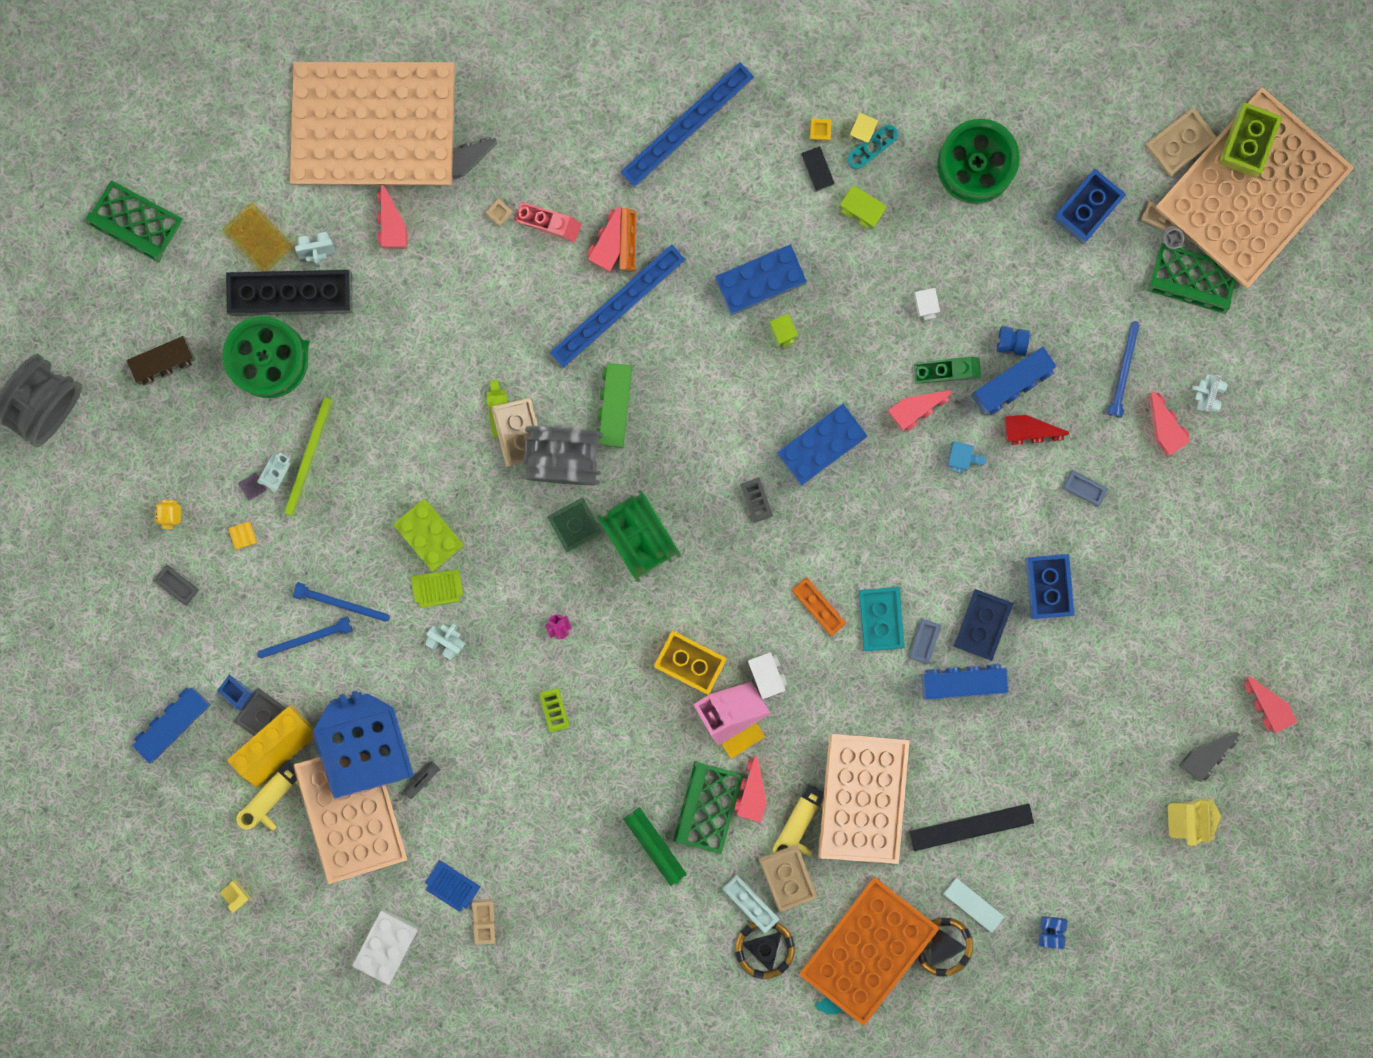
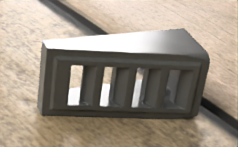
(751, 483)

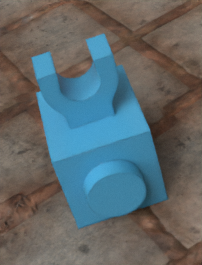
(962, 456)

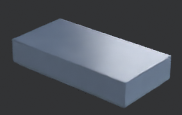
(1085, 488)
(925, 641)

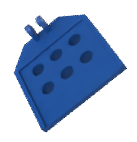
(360, 714)

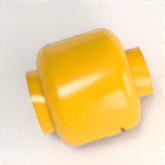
(168, 513)

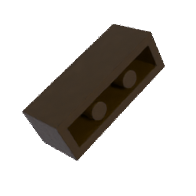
(161, 361)

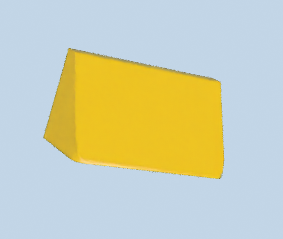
(743, 740)

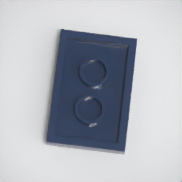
(983, 624)

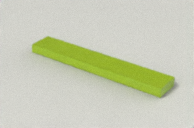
(309, 456)

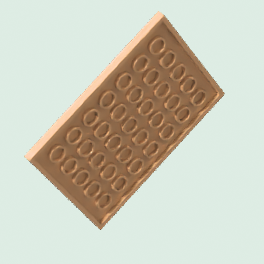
(372, 123)
(1251, 219)

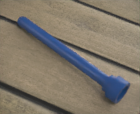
(1116, 407)
(302, 591)
(341, 626)

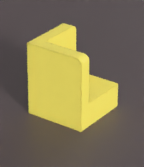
(863, 128)
(235, 895)

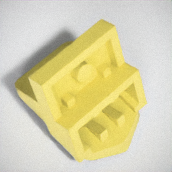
(1194, 820)

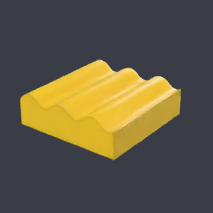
(242, 535)

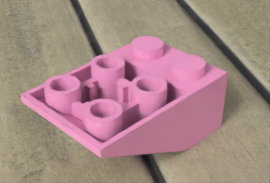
(731, 711)

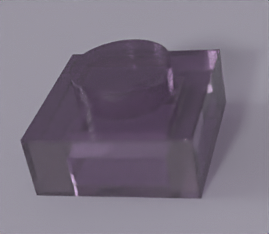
(251, 487)

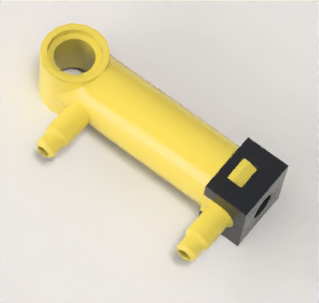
(268, 797)
(800, 819)

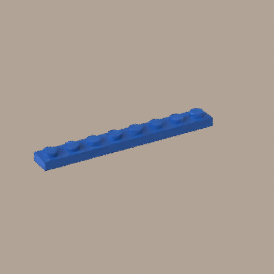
(687, 124)
(617, 306)

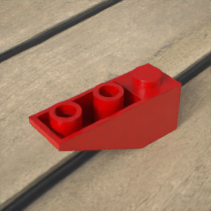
(1026, 427)

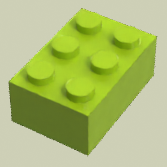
(1250, 140)
(429, 535)

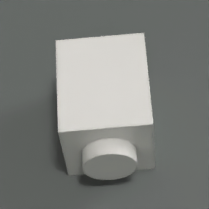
(927, 304)

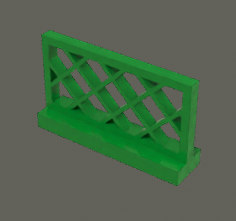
(125, 236)
(1185, 293)
(690, 807)
(655, 847)

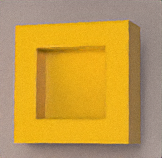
(820, 129)

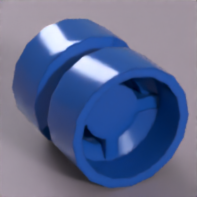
(1013, 341)
(1052, 940)

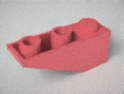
(548, 221)
(393, 229)
(608, 247)
(912, 408)
(1166, 429)
(1277, 711)
(753, 799)

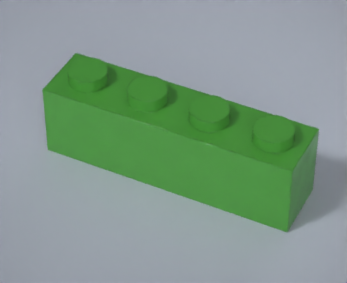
(615, 404)

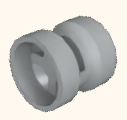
(1173, 240)

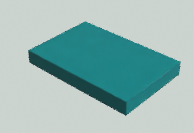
(881, 619)

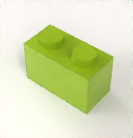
(862, 207)
(783, 331)

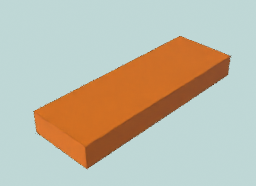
(628, 240)
(818, 606)

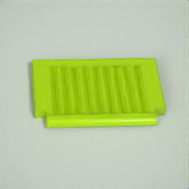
(437, 588)

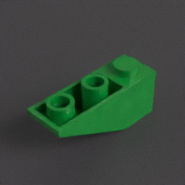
(947, 370)

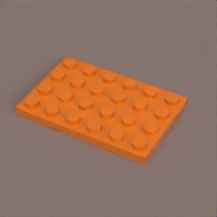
(869, 951)

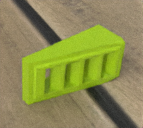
(543, 695)

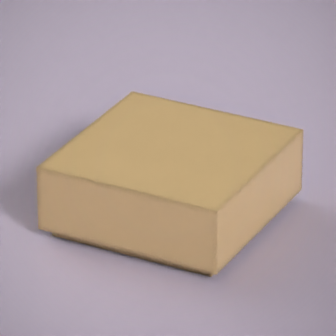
(499, 212)

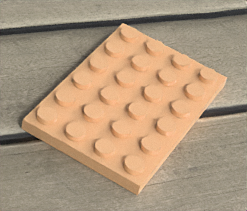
(863, 798)
(351, 831)

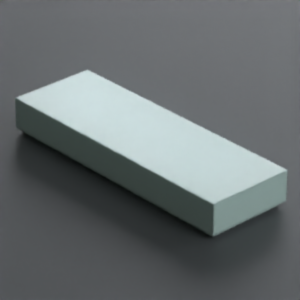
(750, 904)
(974, 905)

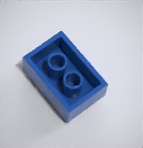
(1089, 206)
(1049, 586)

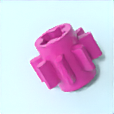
(558, 626)

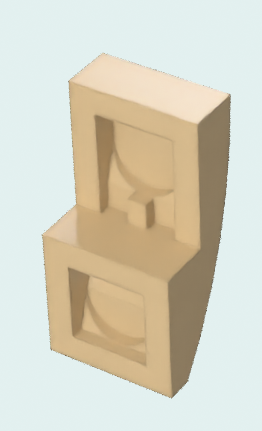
(484, 921)

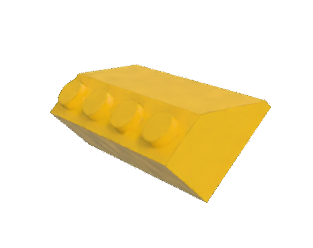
(272, 746)

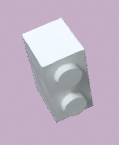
(767, 675)

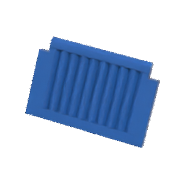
(451, 886)

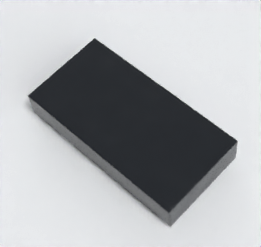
(817, 168)

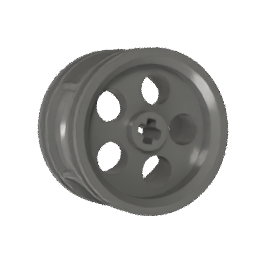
(37, 400)
(561, 455)

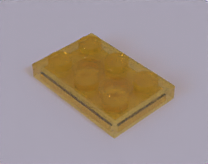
(258, 237)

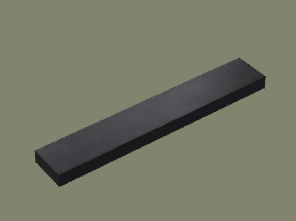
(971, 827)

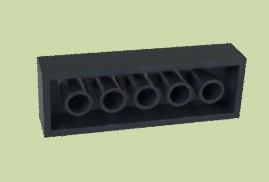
(289, 292)

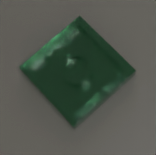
(574, 524)

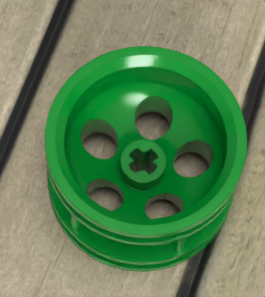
(998, 142)
(292, 369)
(639, 535)

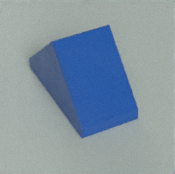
(235, 692)

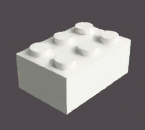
(385, 946)

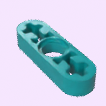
(864, 160)

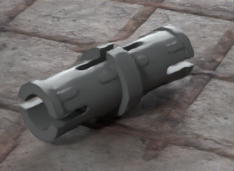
(431, 769)

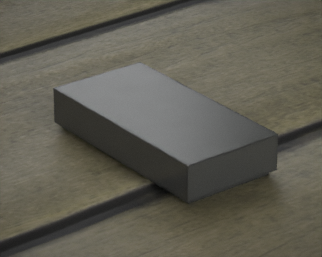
(176, 585)

